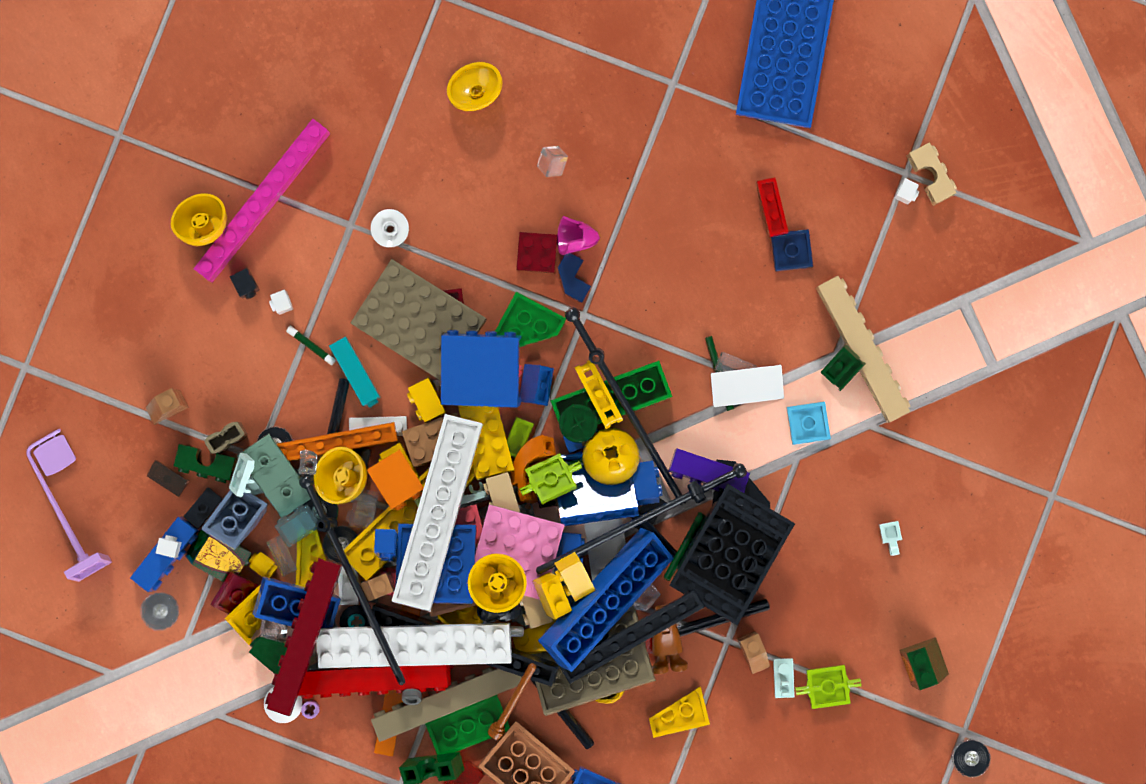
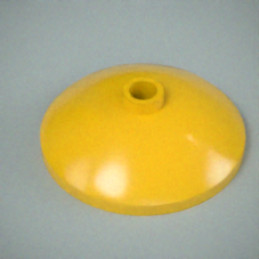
(474, 86)

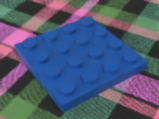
(457, 565)

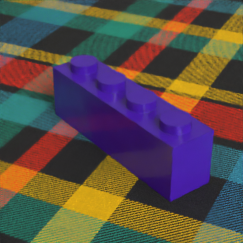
(702, 470)

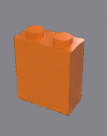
(396, 480)

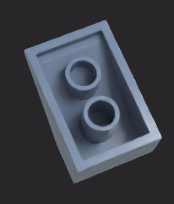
(235, 518)

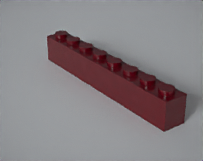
(304, 637)

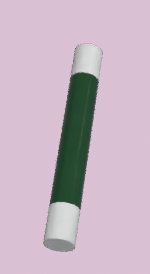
(312, 346)

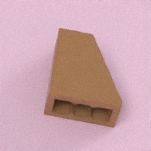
(166, 405)
(378, 586)
(754, 652)

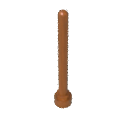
(497, 729)

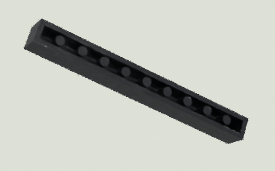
(545, 671)

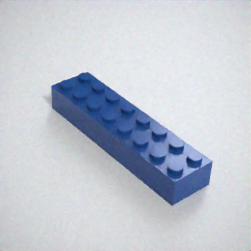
(615, 592)

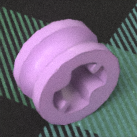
(304, 708)

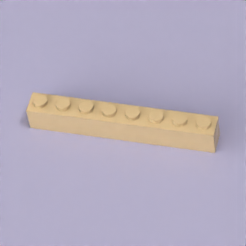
(860, 340)
(503, 496)

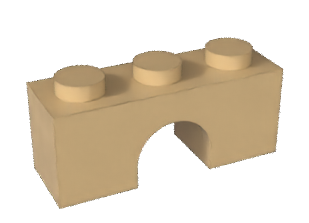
(926, 158)

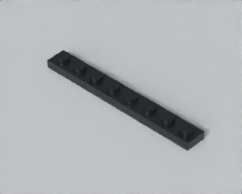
(636, 634)

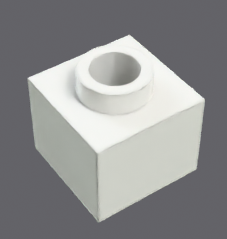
(907, 191)
(281, 302)
(168, 546)

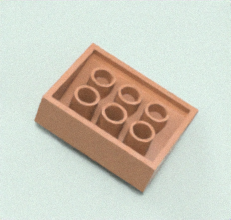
(524, 760)

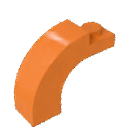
(530, 454)

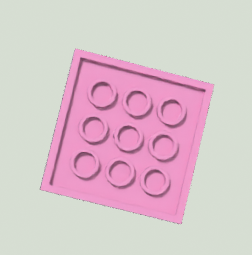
(522, 537)

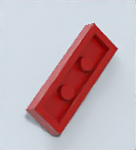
(772, 207)

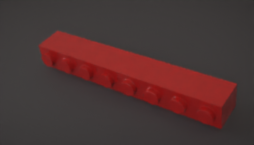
(368, 679)

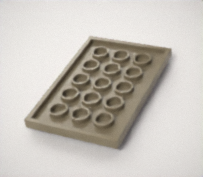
(412, 316)
(617, 675)

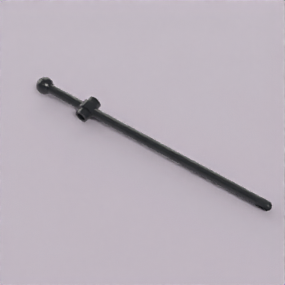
(573, 315)
(696, 492)
(328, 524)

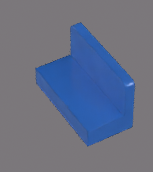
(536, 384)

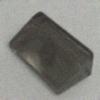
(167, 478)

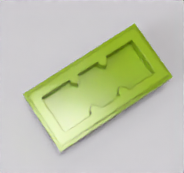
(518, 435)

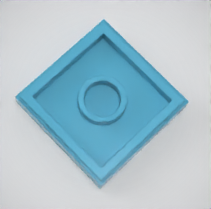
(808, 423)

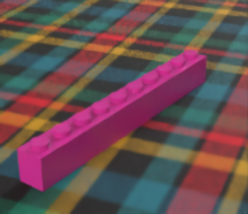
(262, 200)

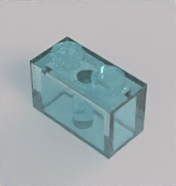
(297, 525)

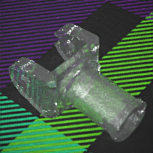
(308, 462)

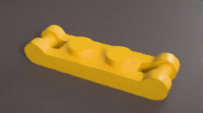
(598, 394)

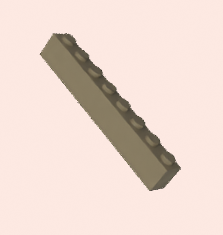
(443, 702)

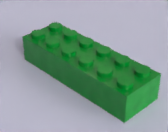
(640, 387)

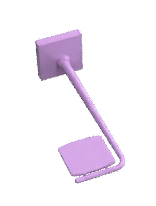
(54, 457)

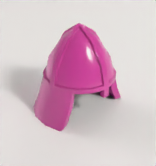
(575, 236)

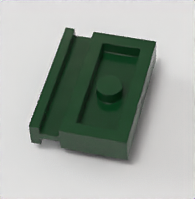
(843, 367)

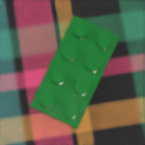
(465, 726)

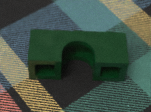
(188, 460)
(444, 766)

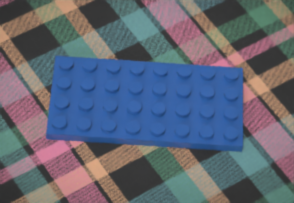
(784, 60)

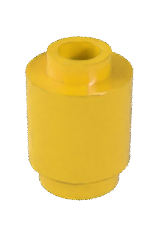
(263, 565)

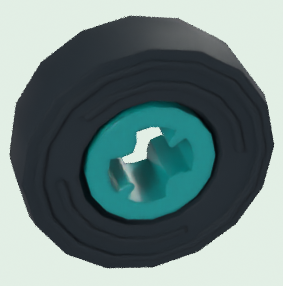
(349, 615)

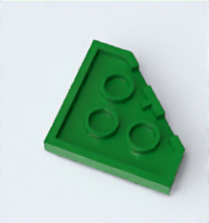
(530, 321)

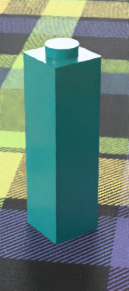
(355, 372)

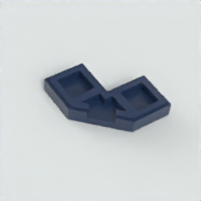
(572, 286)

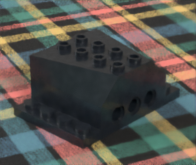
(732, 553)

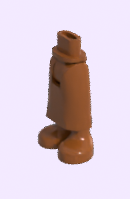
(668, 643)

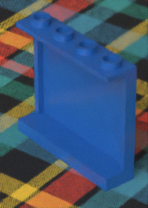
(480, 369)
(595, 500)

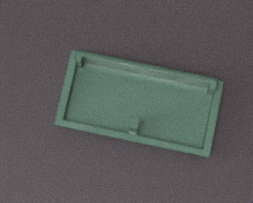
(276, 476)

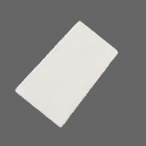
(747, 385)

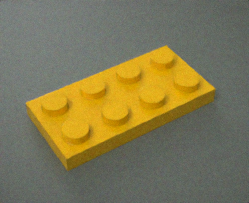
(492, 451)

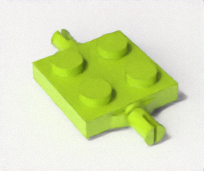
(550, 478)
(828, 686)

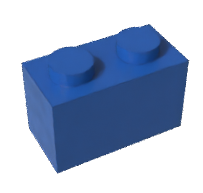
(646, 484)
(386, 544)

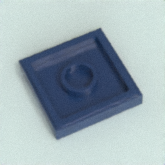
(792, 251)

